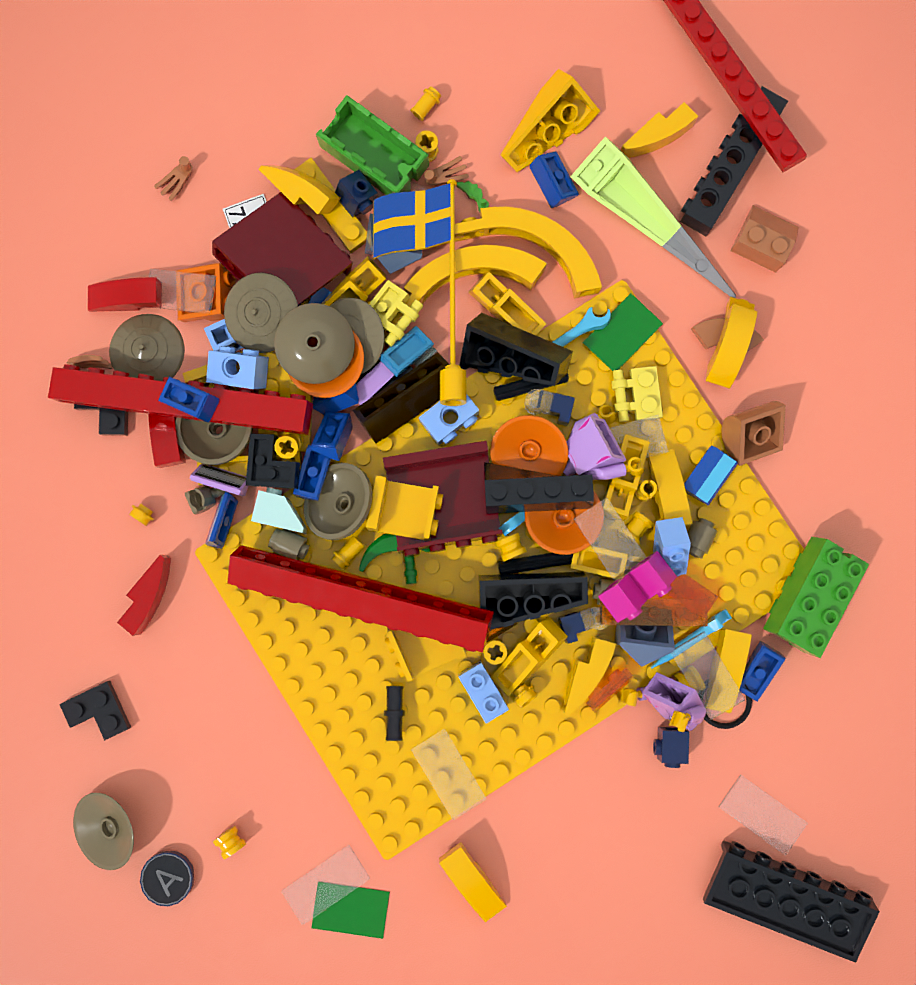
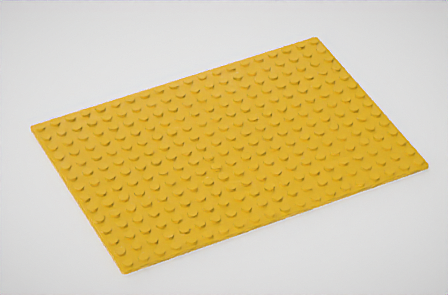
(339, 666)

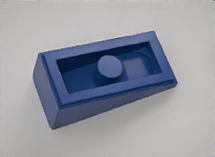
(189, 399)
(760, 670)

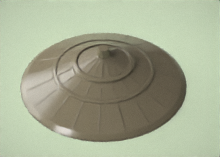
(255, 310)
(366, 325)
(147, 346)
(103, 831)

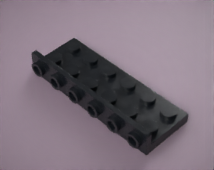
(791, 901)

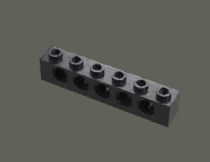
(701, 217)

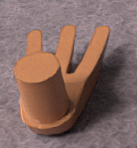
(178, 174)
(438, 175)
(89, 361)

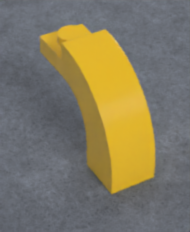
(733, 342)

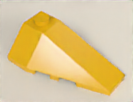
(554, 115)

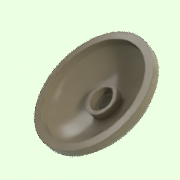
(320, 362)
(207, 447)
(330, 515)

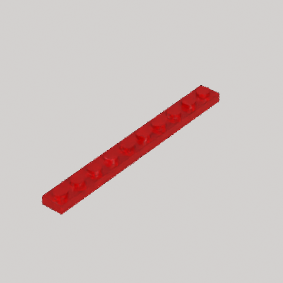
(738, 83)

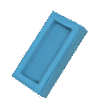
(406, 351)

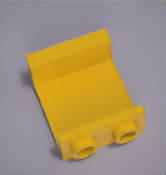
(404, 509)
(420, 654)

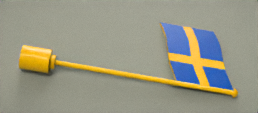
(417, 223)

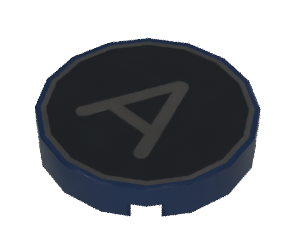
(167, 878)

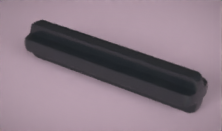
(520, 387)
(533, 563)

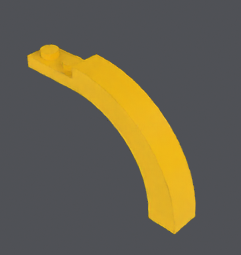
(542, 232)
(473, 260)

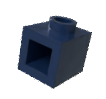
(356, 193)
(672, 747)

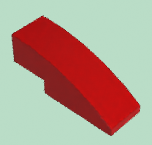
(125, 294)
(165, 441)
(146, 596)

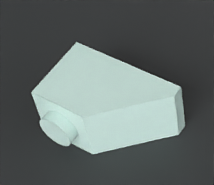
(277, 511)

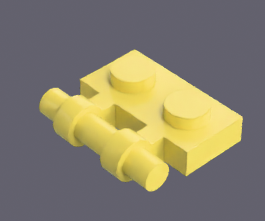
(387, 305)
(644, 393)

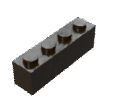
(402, 399)

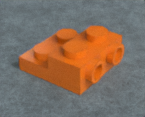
(224, 283)

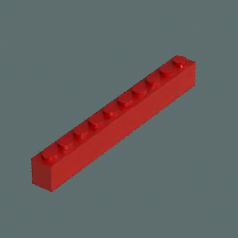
(142, 395)
(360, 598)

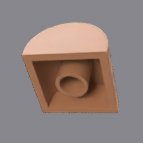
(754, 432)

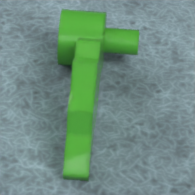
(473, 192)

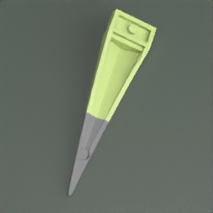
(620, 187)

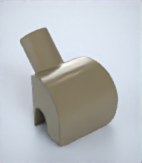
(202, 498)

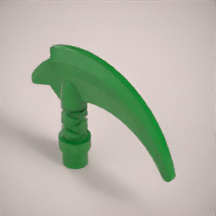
(385, 544)

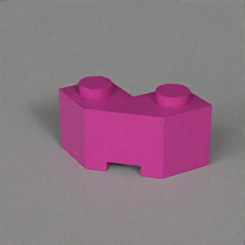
(643, 581)

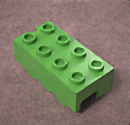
(373, 147)
(815, 596)

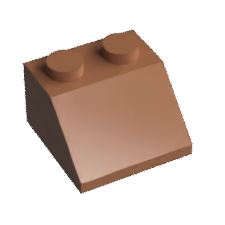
(765, 239)

